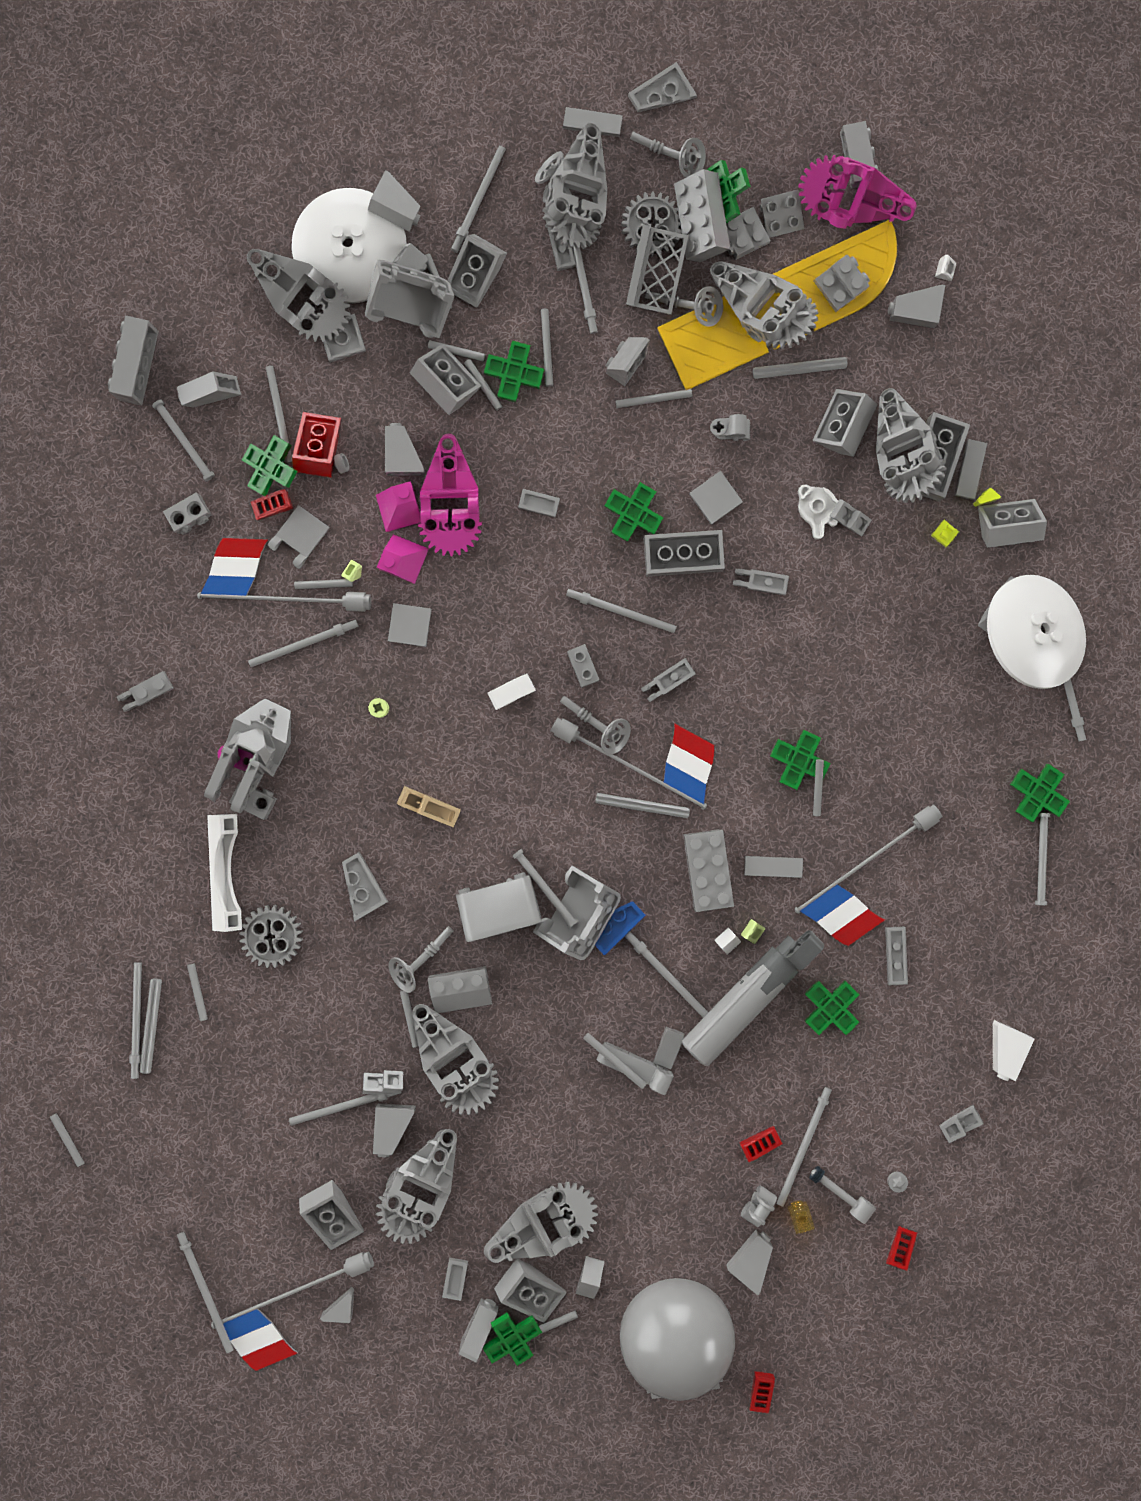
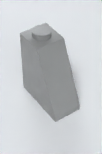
(394, 203)
(918, 307)
(208, 389)
(400, 453)
(389, 1127)
(752, 1261)
(478, 1329)

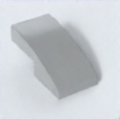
(850, 517)
(382, 1083)
(961, 1123)

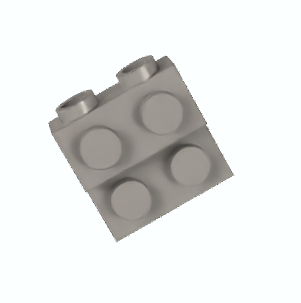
(746, 234)
(842, 282)

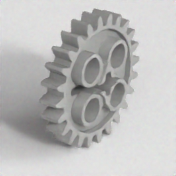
(635, 223)
(253, 938)

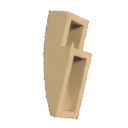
(428, 806)

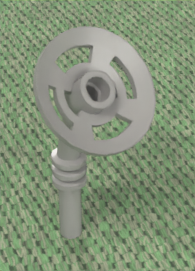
(684, 157)
(549, 168)
(699, 307)
(608, 731)
(407, 971)

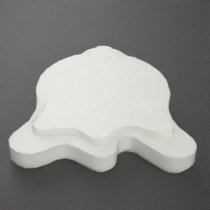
(815, 508)

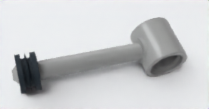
(861, 1208)

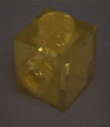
(800, 1217)

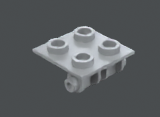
(782, 213)

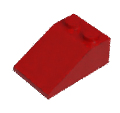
(316, 444)

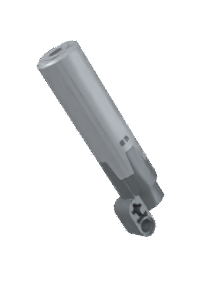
(750, 996)

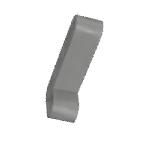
(653, 1074)

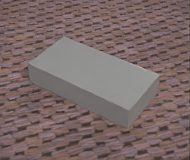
(539, 503)
(455, 1279)

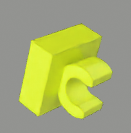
(945, 533)

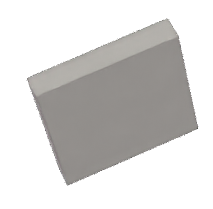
(347, 343)
(715, 497)
(409, 625)

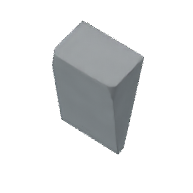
(668, 1047)

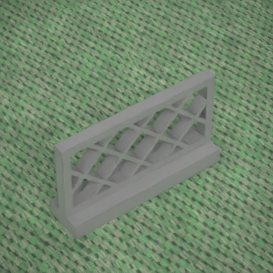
(640, 269)

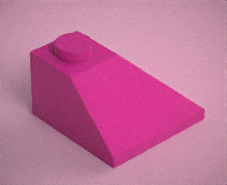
(399, 507)
(402, 559)

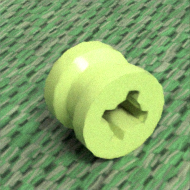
(382, 708)

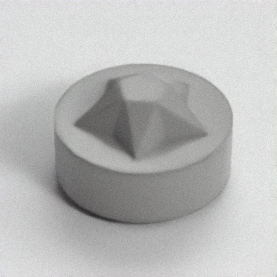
(341, 463)
(897, 1181)

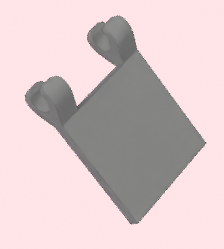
(302, 533)

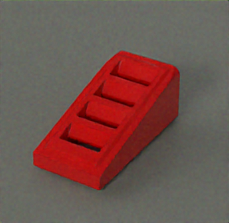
(273, 511)
(757, 1137)
(895, 1245)
(763, 1378)

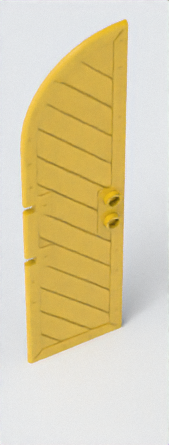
(710, 351)

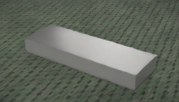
(608, 123)
(563, 255)
(970, 469)
(773, 866)
(896, 955)

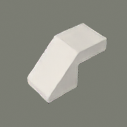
(511, 691)

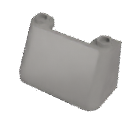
(409, 297)
(591, 905)
(498, 908)

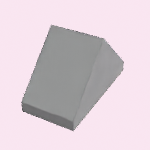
(590, 1277)
(341, 1310)

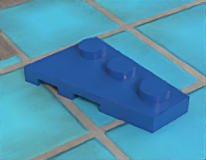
(620, 923)

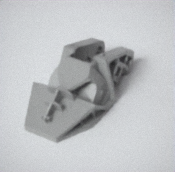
(267, 734)

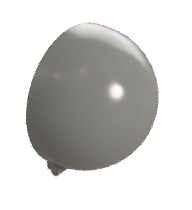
(677, 1339)

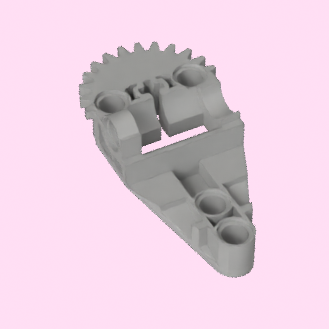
(584, 172)
(288, 282)
(748, 293)
(897, 431)
(442, 1048)
(424, 1172)
(528, 1232)

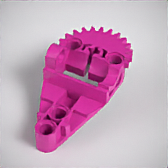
(868, 201)
(449, 483)

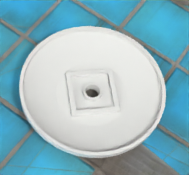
(321, 235)
(1016, 633)

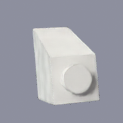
(1009, 1050)

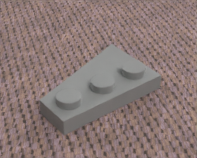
(662, 90)
(362, 887)

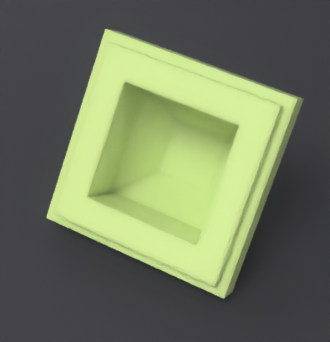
(352, 571)

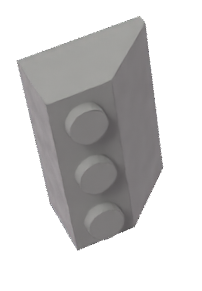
(445, 379)
(845, 421)
(1012, 523)
(460, 989)

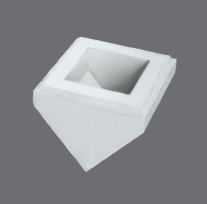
(946, 268)
(727, 941)

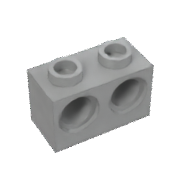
(186, 509)
(583, 666)
(253, 802)

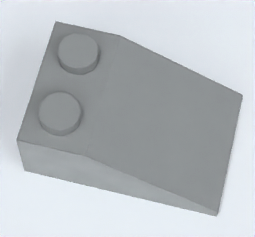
(475, 269)
(628, 359)
(330, 1215)
(529, 1291)

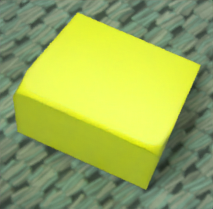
(987, 497)

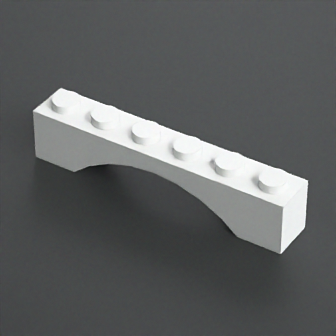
(225, 909)

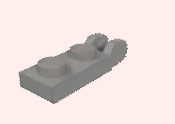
(763, 581)
(670, 678)
(147, 690)

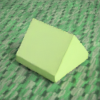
(753, 931)

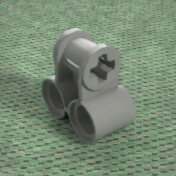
(735, 427)
(759, 1206)

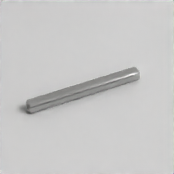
(800, 367)
(642, 805)
(150, 1026)

